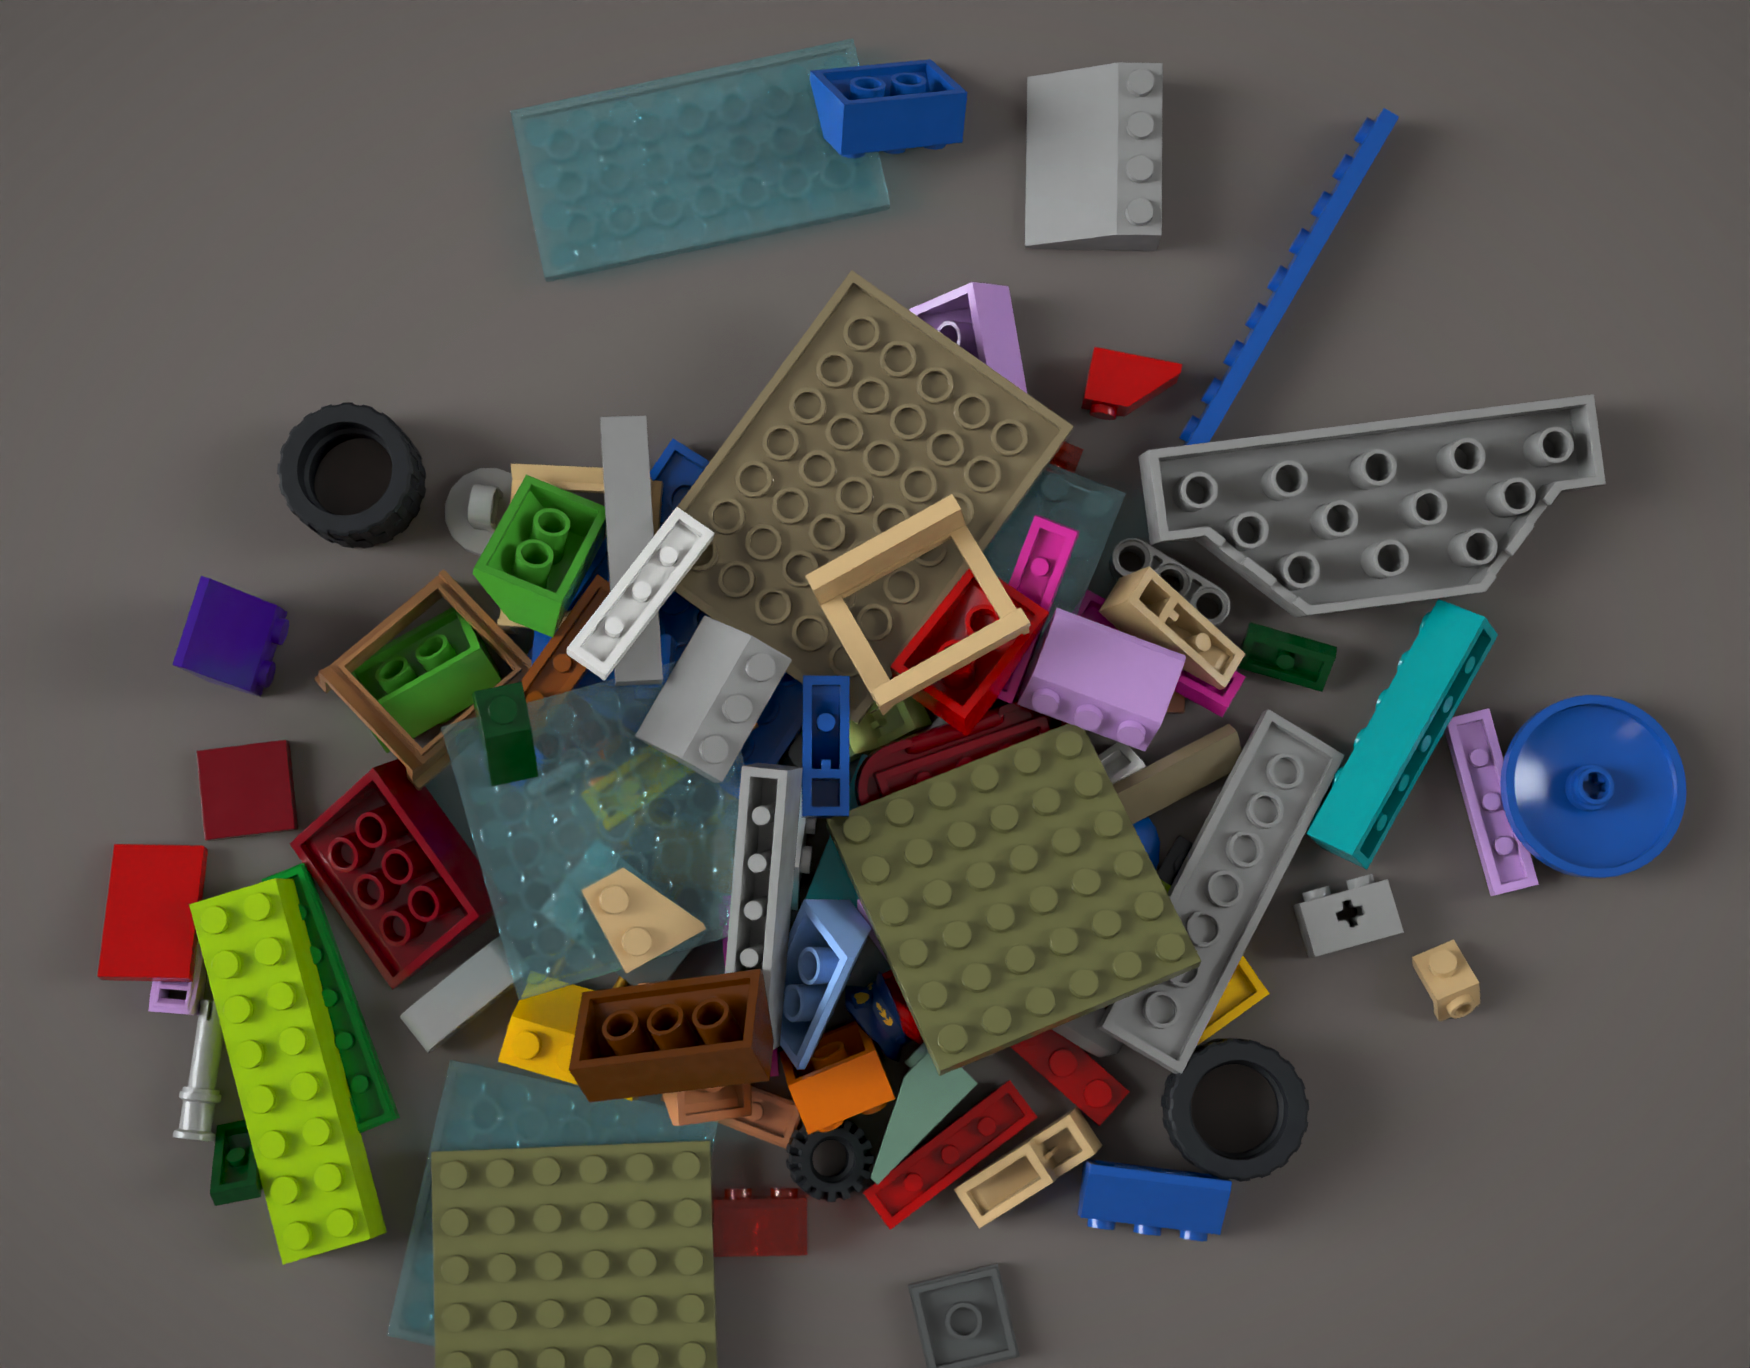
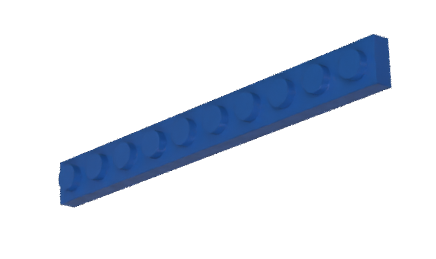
(1288, 280)

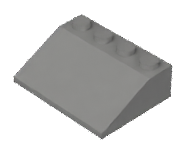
(1095, 158)

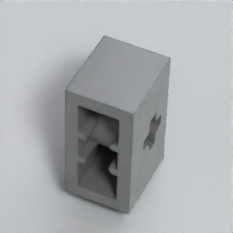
(1374, 909)

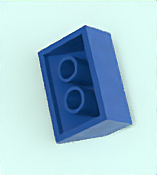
(888, 107)
(1152, 1199)

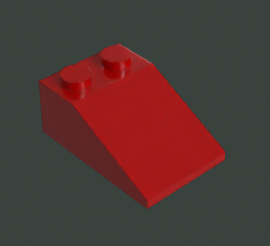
(971, 690)

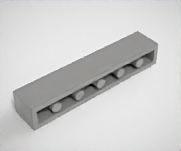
(764, 878)

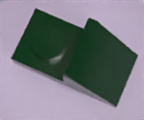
(234, 1166)

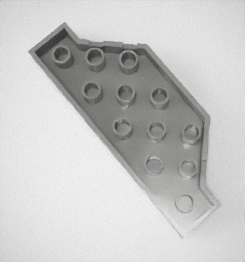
(1375, 505)

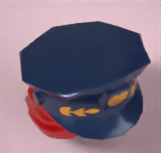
(883, 1014)

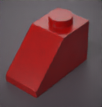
(1124, 382)

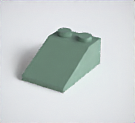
(919, 1107)

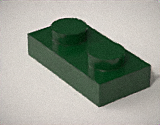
(1287, 656)

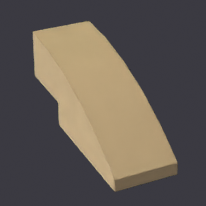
(1028, 1167)

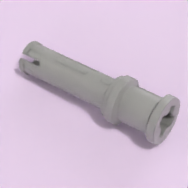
(200, 1095)

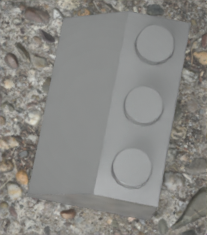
(713, 698)

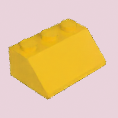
(544, 1033)

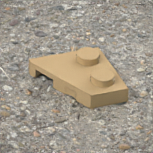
(637, 918)

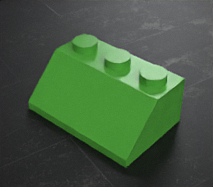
(541, 554)
(429, 673)

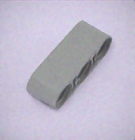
(1192, 586)
(460, 997)

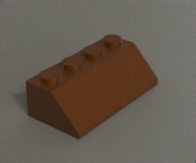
(673, 1036)

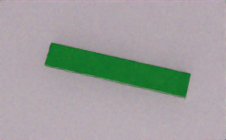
(367, 1084)

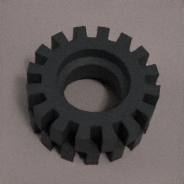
(841, 1183)

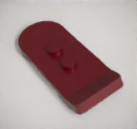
(944, 749)

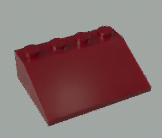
(395, 872)

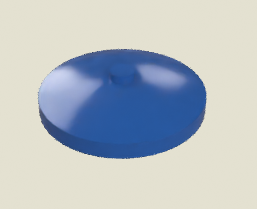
(1593, 787)

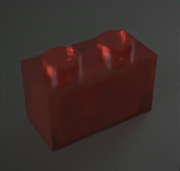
(761, 1223)

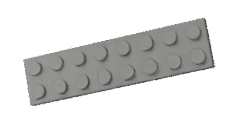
(1229, 884)

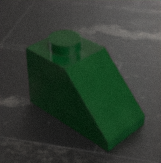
(505, 733)

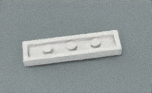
(640, 593)

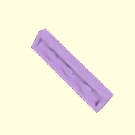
(1478, 770)

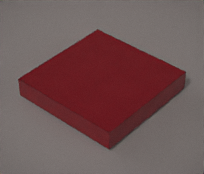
(247, 790)

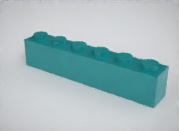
(1402, 733)

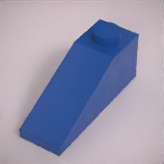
(825, 746)

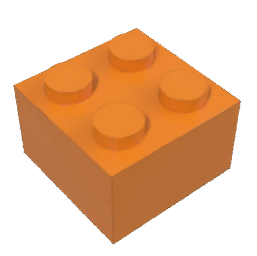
(839, 1080)

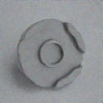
(477, 507)

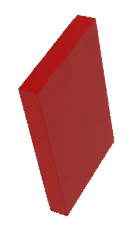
(149, 913)

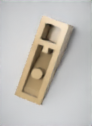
(1155, 612)

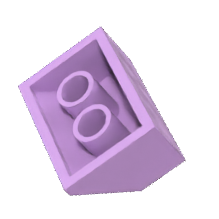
(982, 323)
(1101, 679)

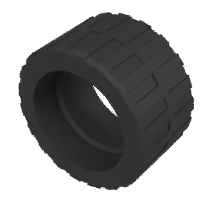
(321, 433)
(1290, 1118)

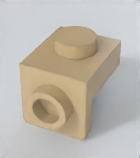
(1448, 980)

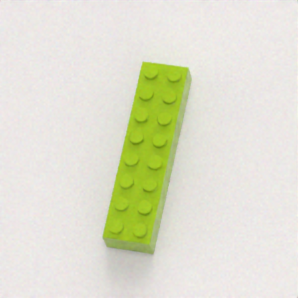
(287, 1069)

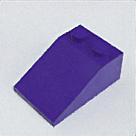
(231, 638)

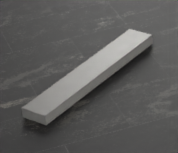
(629, 531)

